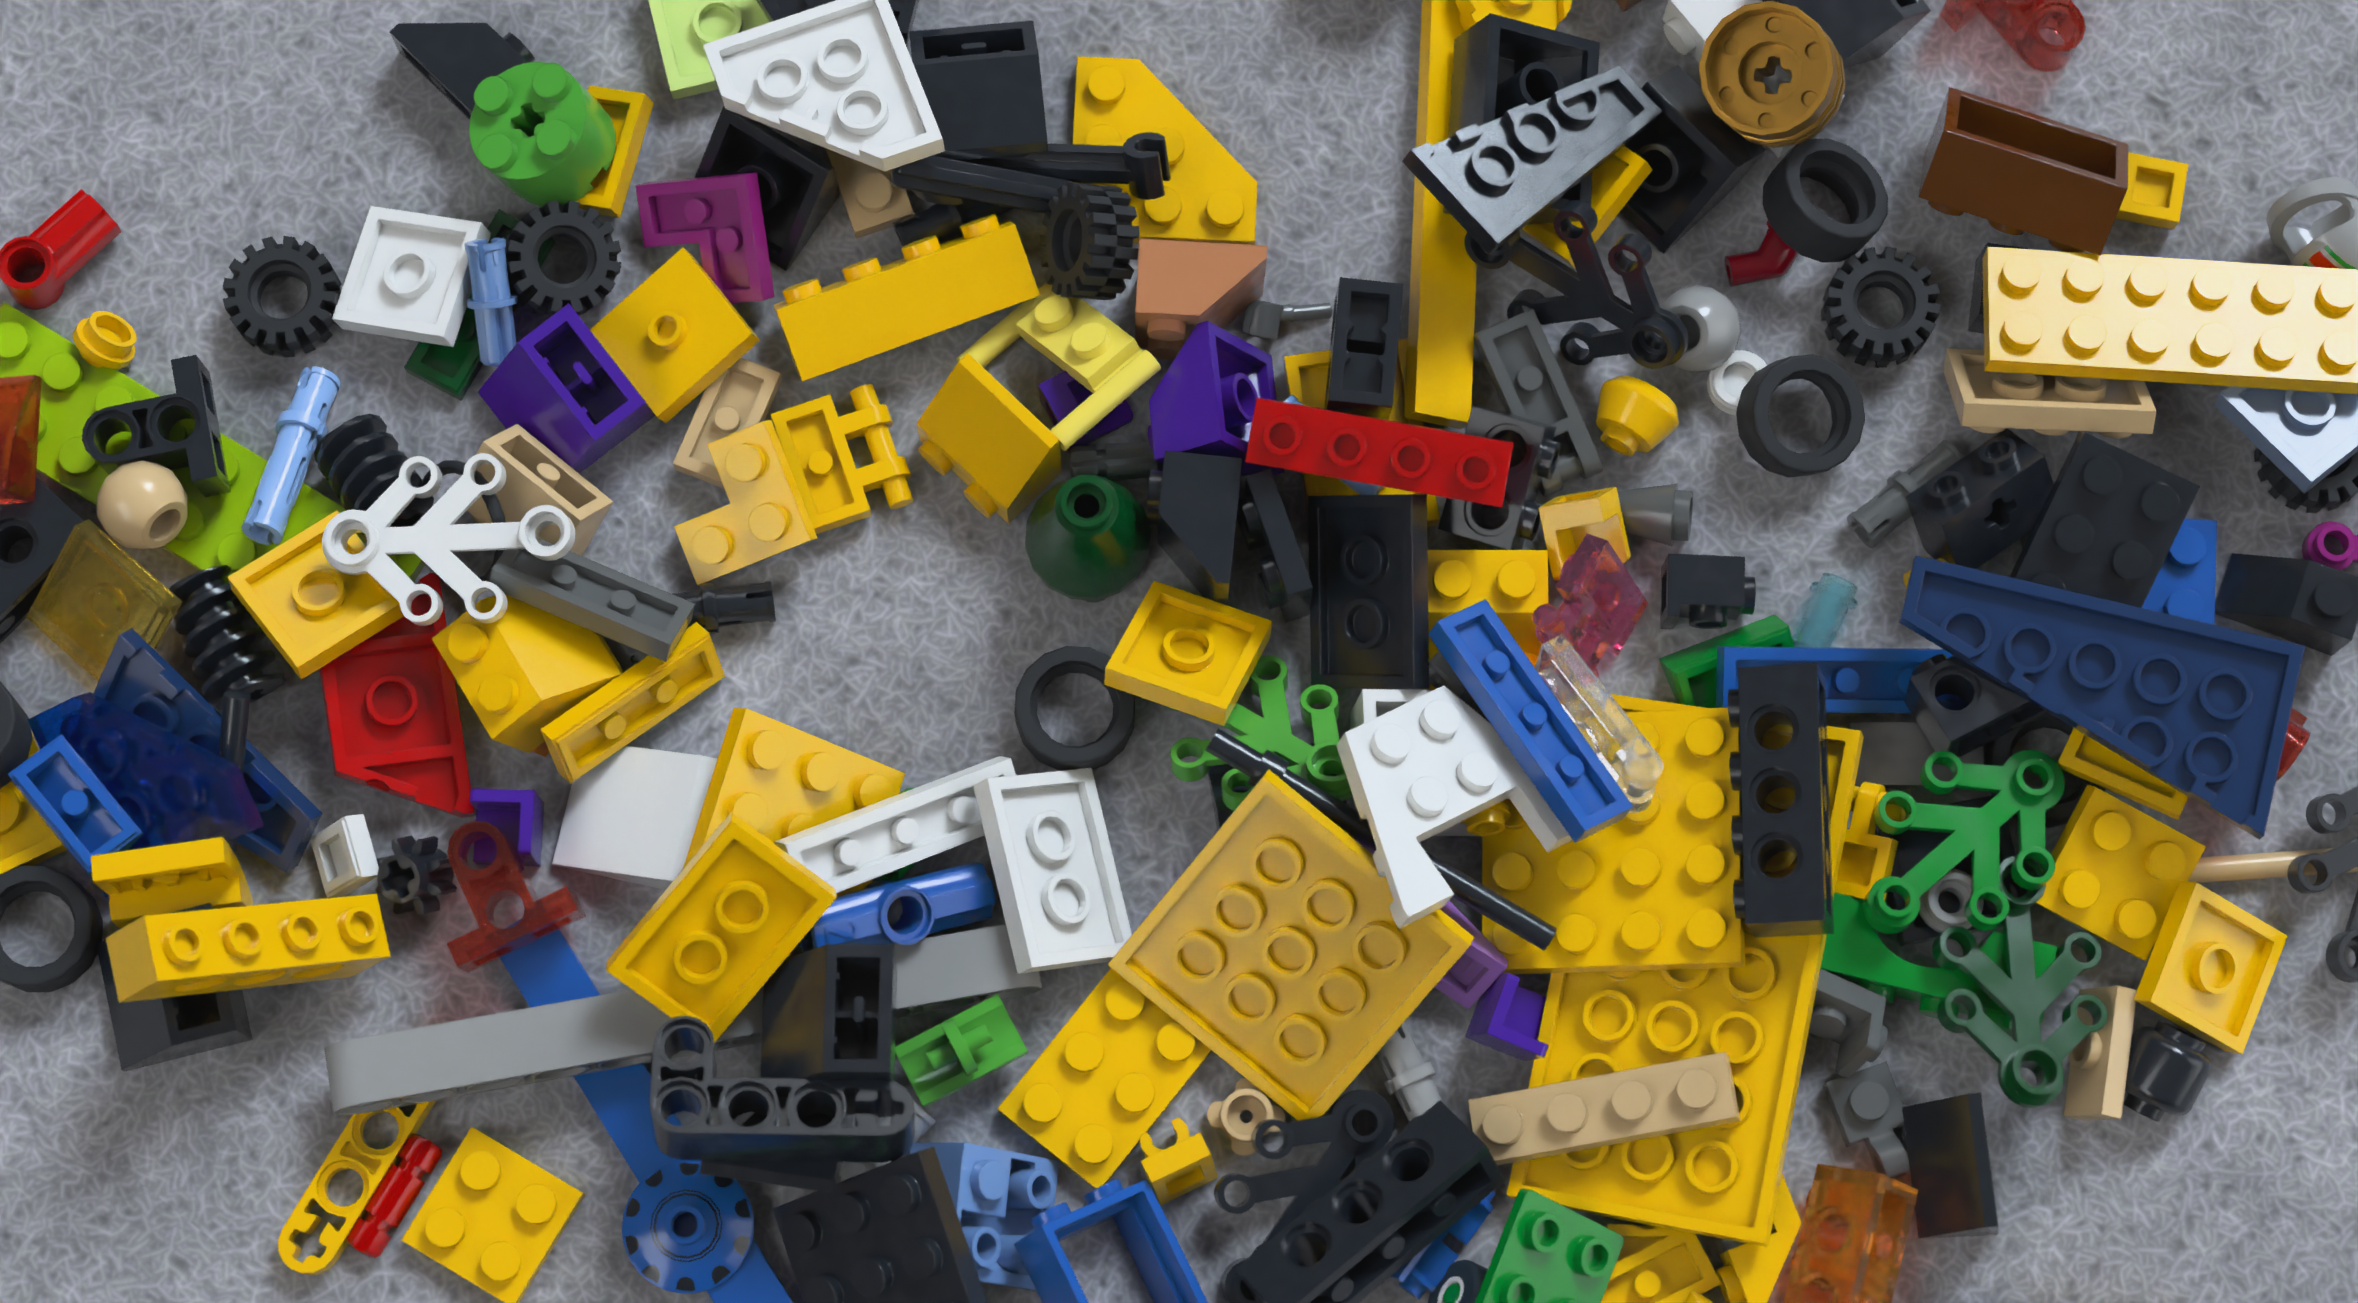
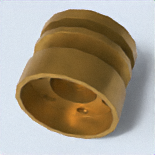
(1750, 47)

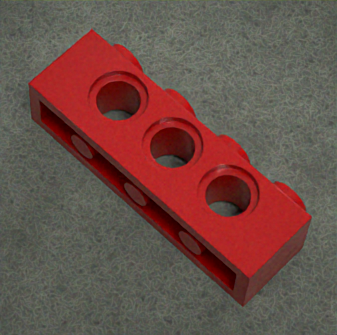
(1379, 452)

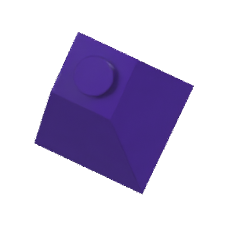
(1211, 397)

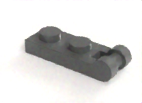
(1535, 389)

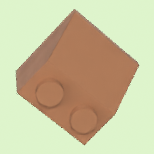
(1191, 285)

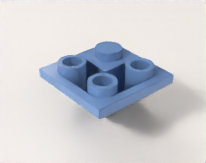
(995, 1201)

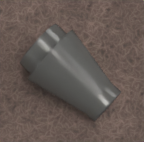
(1658, 513)

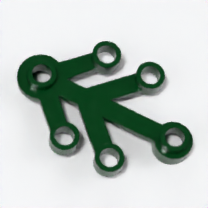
(2021, 997)

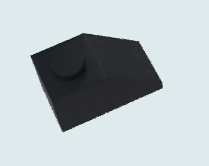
(458, 56)
(2290, 600)

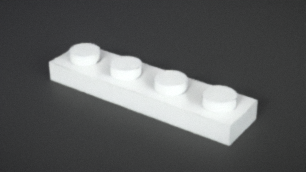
(896, 829)

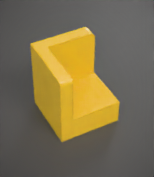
(1572, 516)

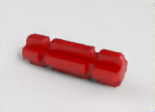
(394, 1196)

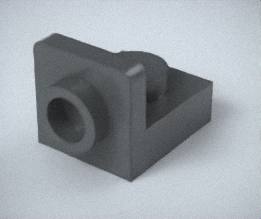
(1850, 1018)

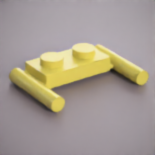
(1082, 345)

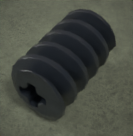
(363, 464)
(219, 639)

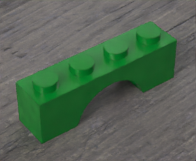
(1863, 959)

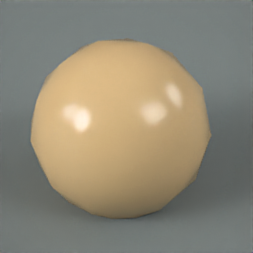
(142, 505)

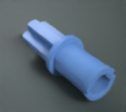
(491, 299)

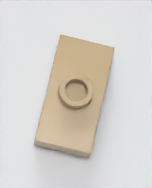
(2101, 1061)

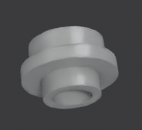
(1932, 914)

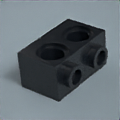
(1364, 347)
(1522, 483)
(1989, 710)

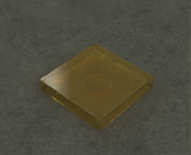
(96, 596)

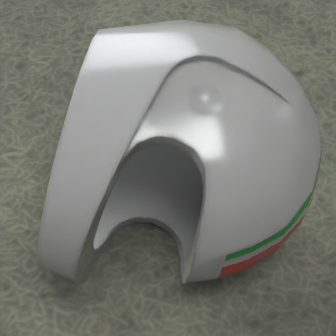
(2331, 239)

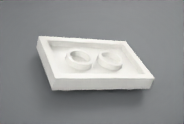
(1053, 869)

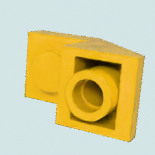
(1754, 1269)

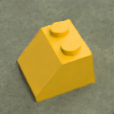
(988, 442)
(1508, 579)
(524, 668)

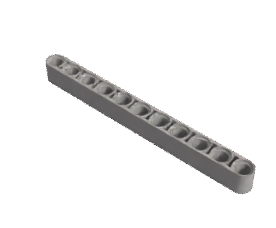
(621, 1030)

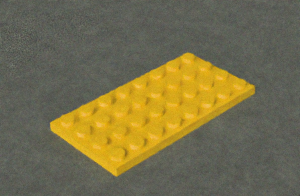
(1601, 1023)

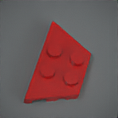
(399, 714)

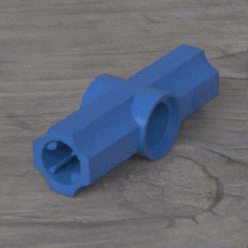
(928, 906)

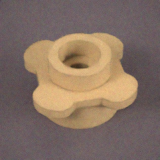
(1227, 1115)

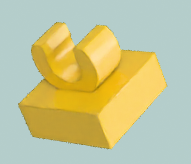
(1178, 1167)

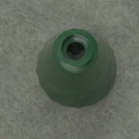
(1087, 555)

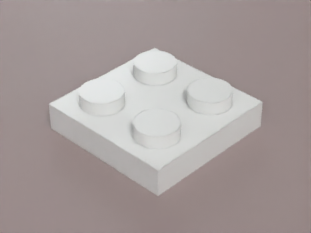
(409, 276)

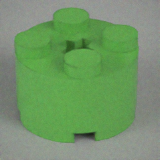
(541, 133)

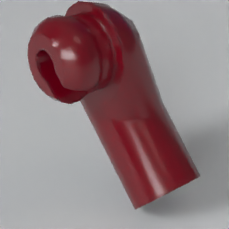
(1768, 262)

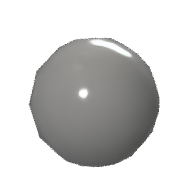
(1710, 324)

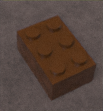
(2024, 173)

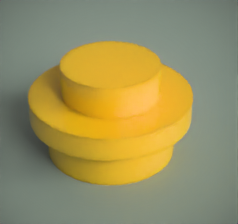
(105, 340)

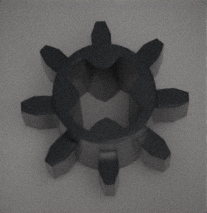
(415, 875)

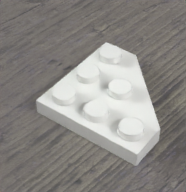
(832, 80)

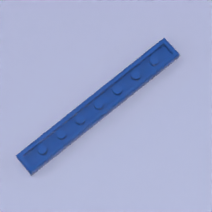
(551, 974)

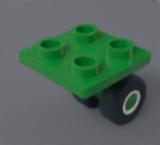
(1540, 1258)

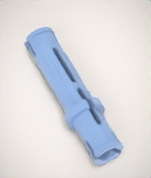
(298, 434)

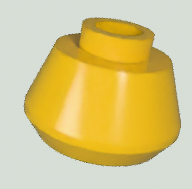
(1634, 415)

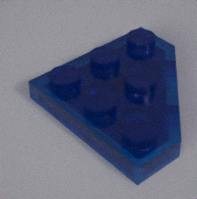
(156, 776)

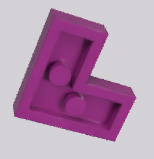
(723, 218)

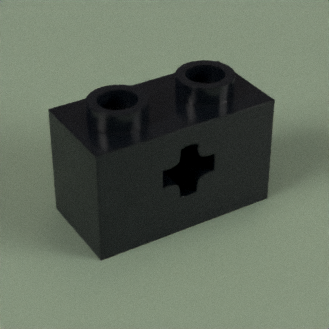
(1982, 501)

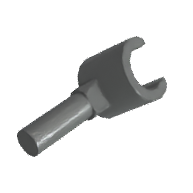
(1264, 317)

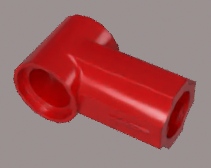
(61, 245)

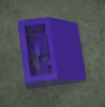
(566, 392)

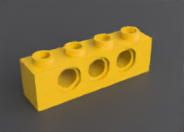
(247, 947)

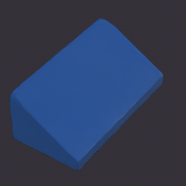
(74, 803)

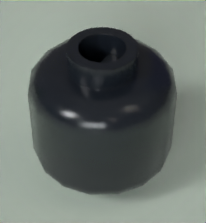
(2165, 1071)

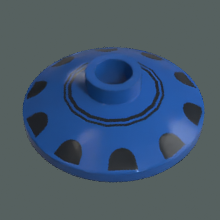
(703, 1258)

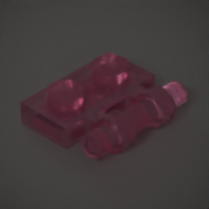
(1597, 606)

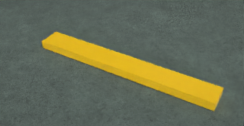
(1441, 270)

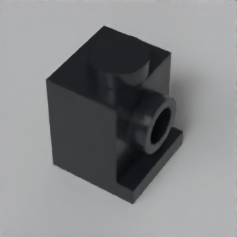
(1705, 590)

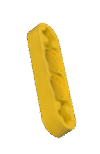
(347, 1153)

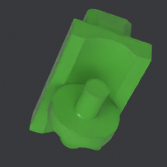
(960, 1050)

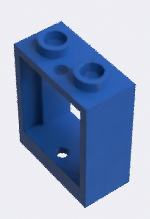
(1142, 1228)

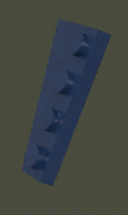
(153, 690)

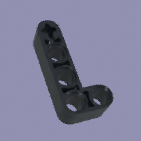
(781, 1100)

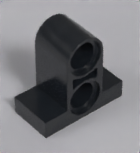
(150, 428)

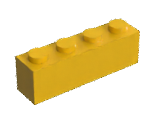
(906, 298)

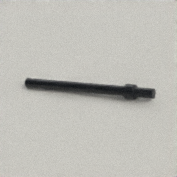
(1347, 818)

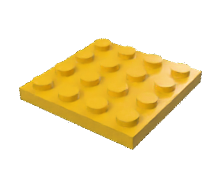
(1646, 887)
(1287, 951)

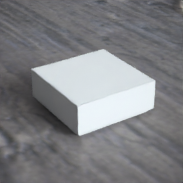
(345, 856)

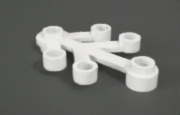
(436, 538)

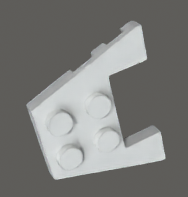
(1425, 773)

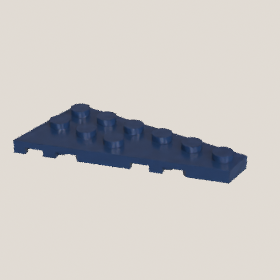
(2156, 688)

